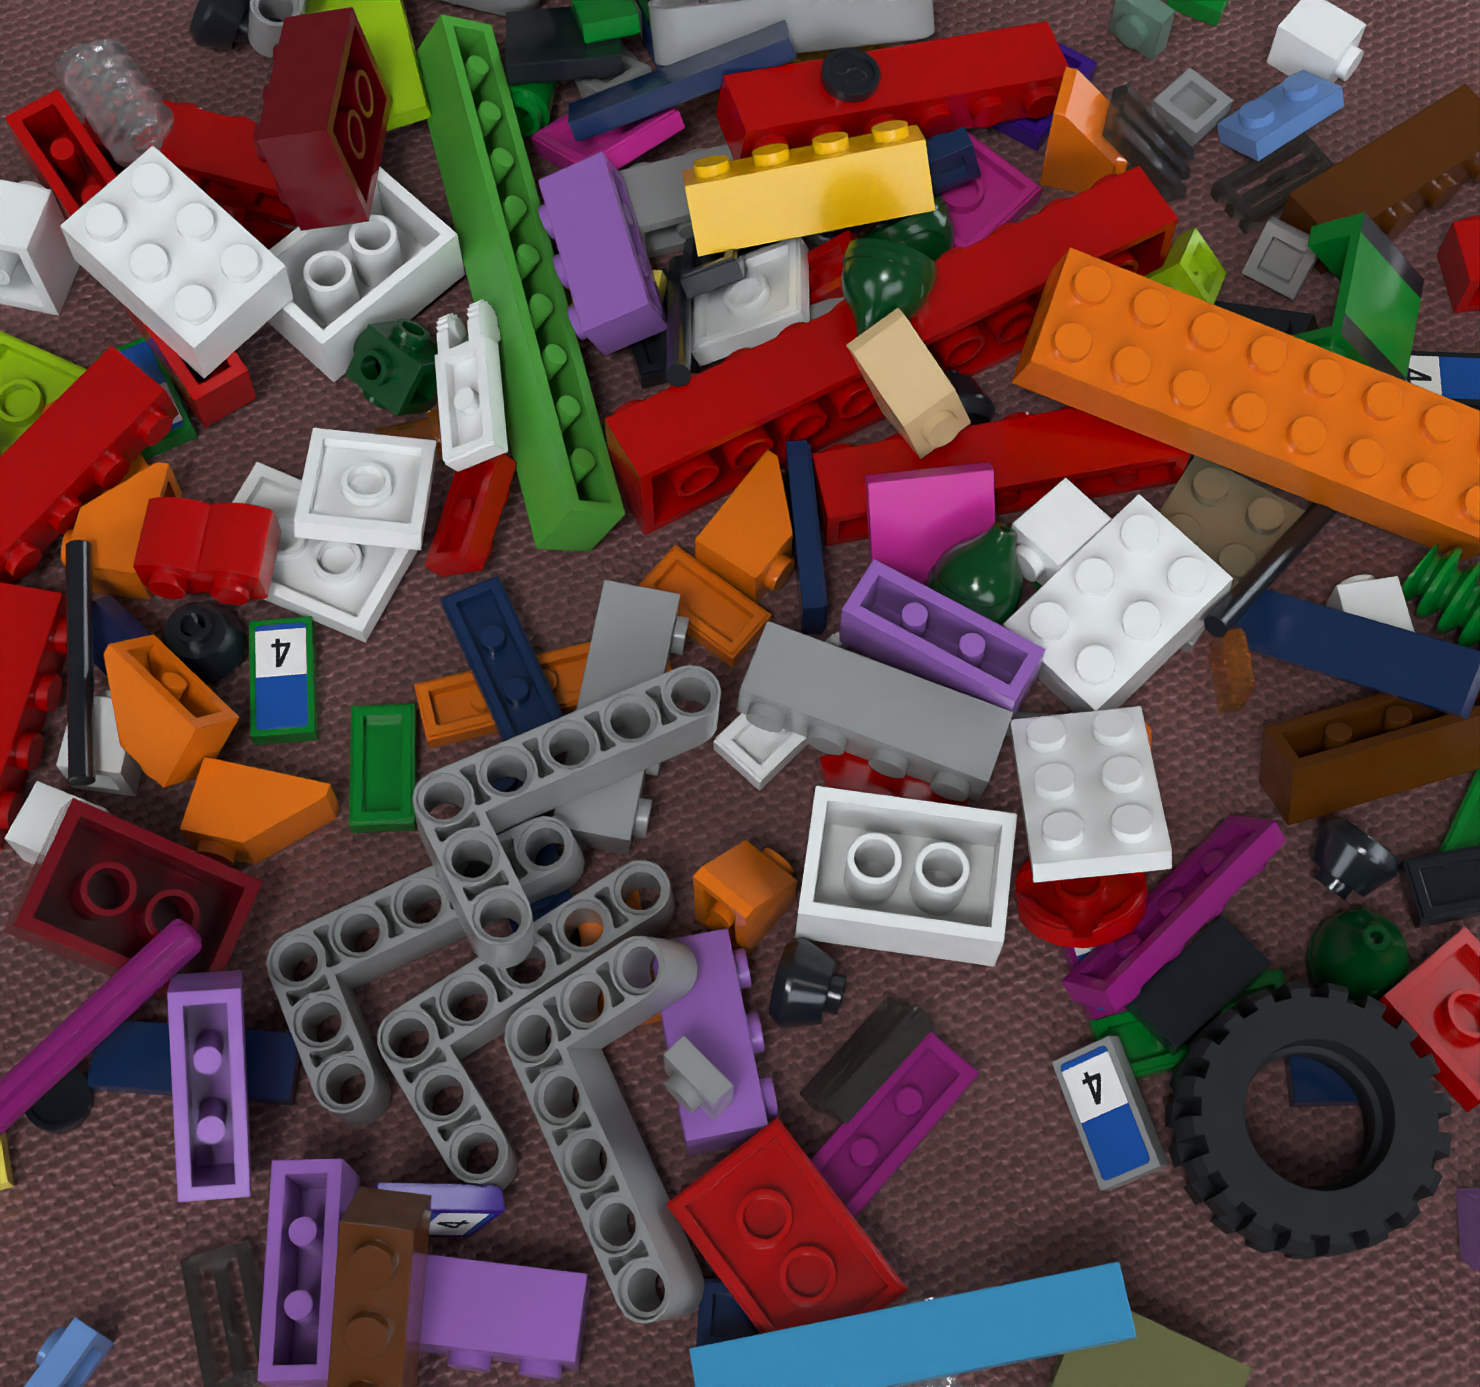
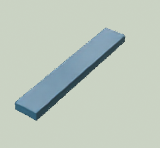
(931, 1336)

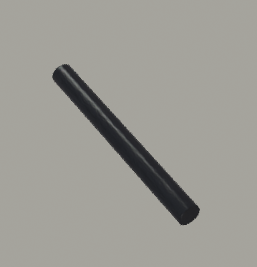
(678, 328)
(1268, 569)
(80, 663)

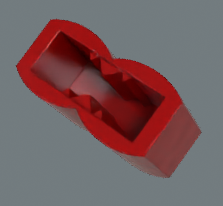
(207, 549)

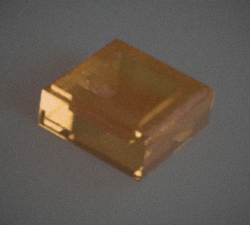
(1231, 671)

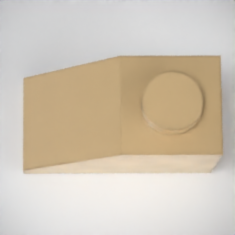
(908, 384)

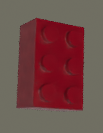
(324, 119)
(115, 886)

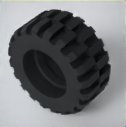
(1395, 1106)

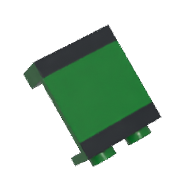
(1375, 297)

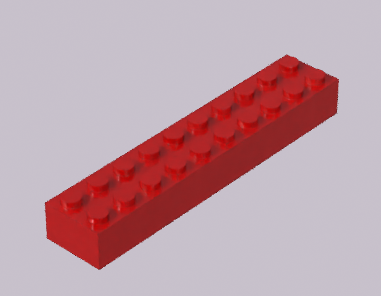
(804, 384)

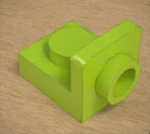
(1191, 268)

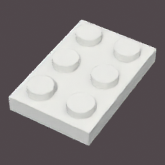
(329, 580)
(1089, 795)

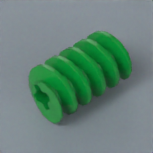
(1448, 591)

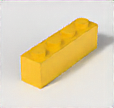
(808, 188)

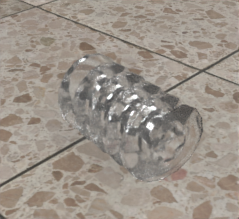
(115, 98)

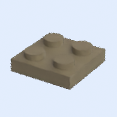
(1228, 515)

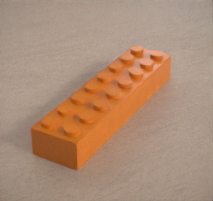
(1256, 401)

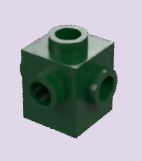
(395, 366)

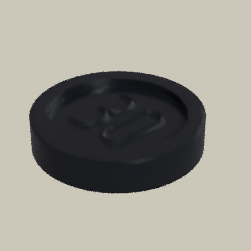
(850, 74)
(63, 1105)

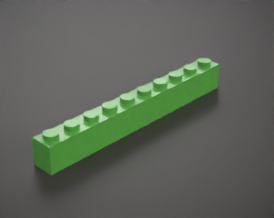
(510, 264)

